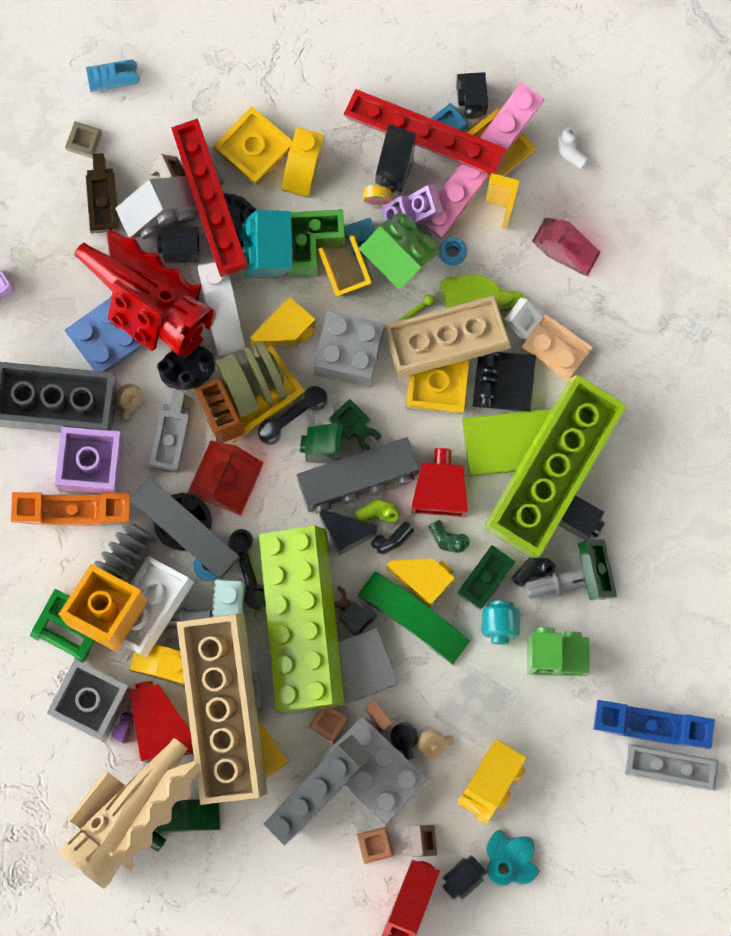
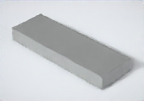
(671, 767)

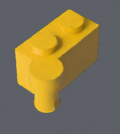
(492, 780)

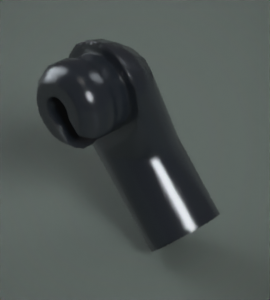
(396, 540)
(533, 568)

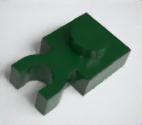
(354, 423)

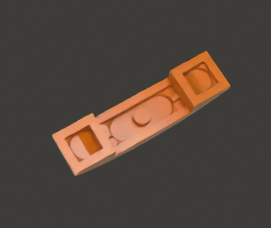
(70, 509)

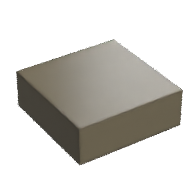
(83, 139)

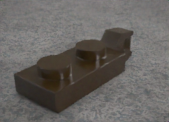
(101, 197)

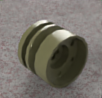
(251, 379)

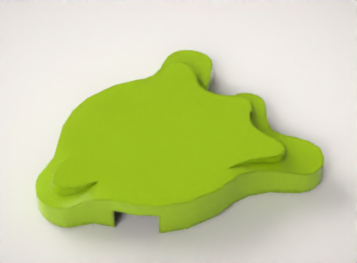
(475, 287)

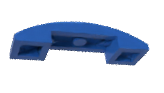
(653, 725)

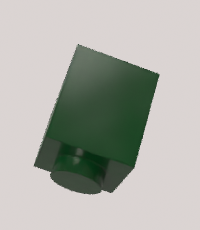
(322, 443)
(191, 817)

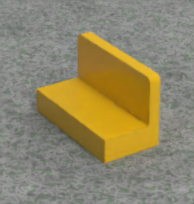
(502, 192)

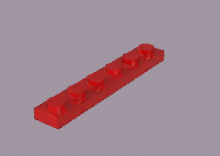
(429, 133)
(209, 198)

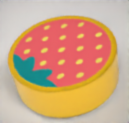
(377, 195)

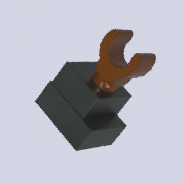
(354, 616)

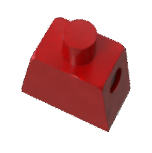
(440, 487)

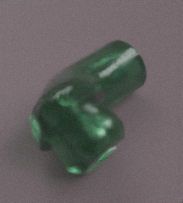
(448, 541)

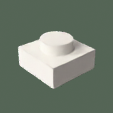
(523, 318)

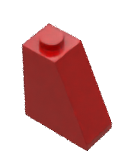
(156, 721)
(411, 900)

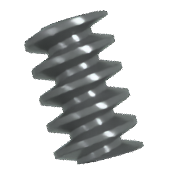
(125, 551)

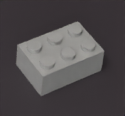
(386, 778)

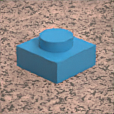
(362, 229)

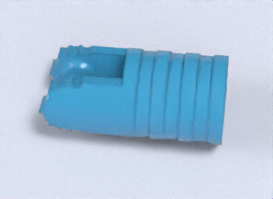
(112, 75)

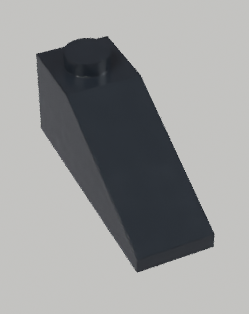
(396, 158)

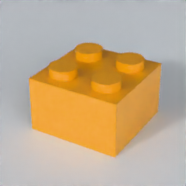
(103, 607)

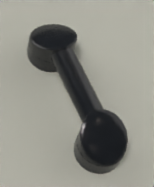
(270, 430)
(240, 542)

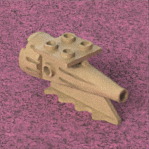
(120, 818)

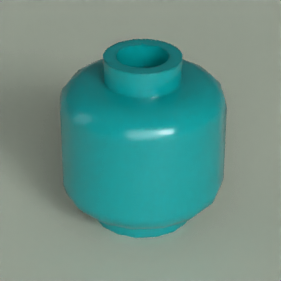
(500, 622)

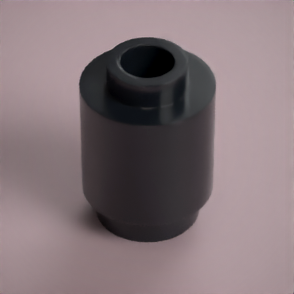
(464, 878)

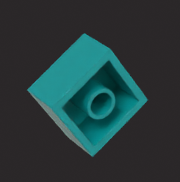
(267, 243)

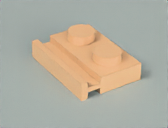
(556, 348)

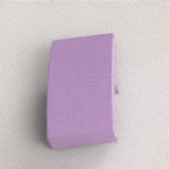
(419, 205)

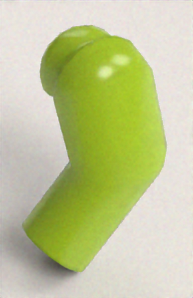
(378, 509)

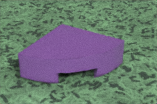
(122, 729)

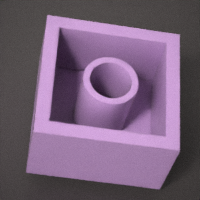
(89, 461)

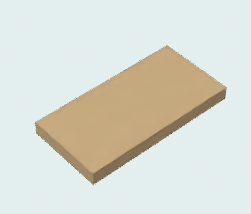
(446, 336)

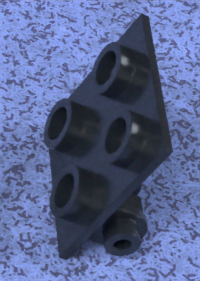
(504, 381)

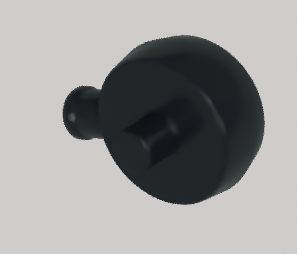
(404, 737)

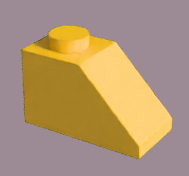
(302, 162)
(286, 327)
(423, 577)
(161, 664)

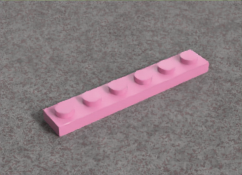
(468, 181)

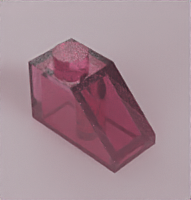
(566, 245)

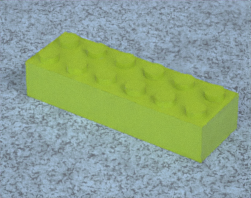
(554, 466)
(301, 620)

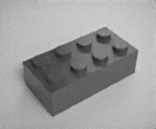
(56, 397)

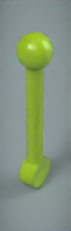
(427, 300)

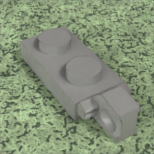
(170, 434)

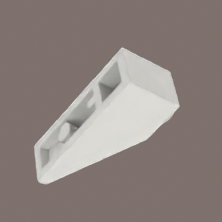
(220, 297)

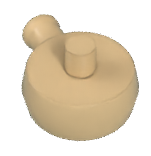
(129, 399)
(432, 743)

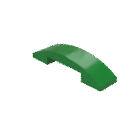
(414, 617)

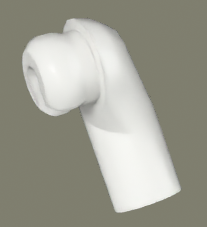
(568, 148)

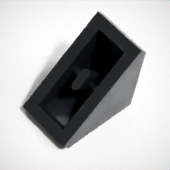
(346, 531)

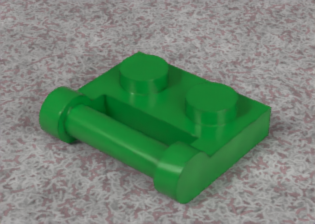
(51, 613)

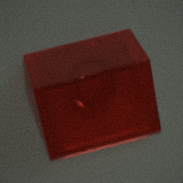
(226, 477)

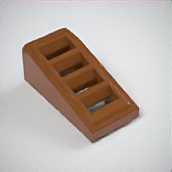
(225, 427)

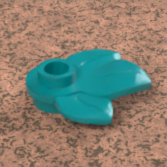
(514, 856)

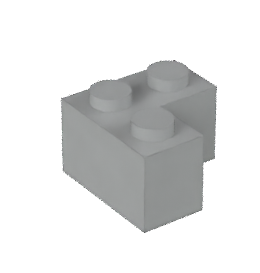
(157, 204)

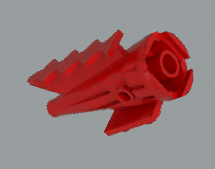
(148, 296)

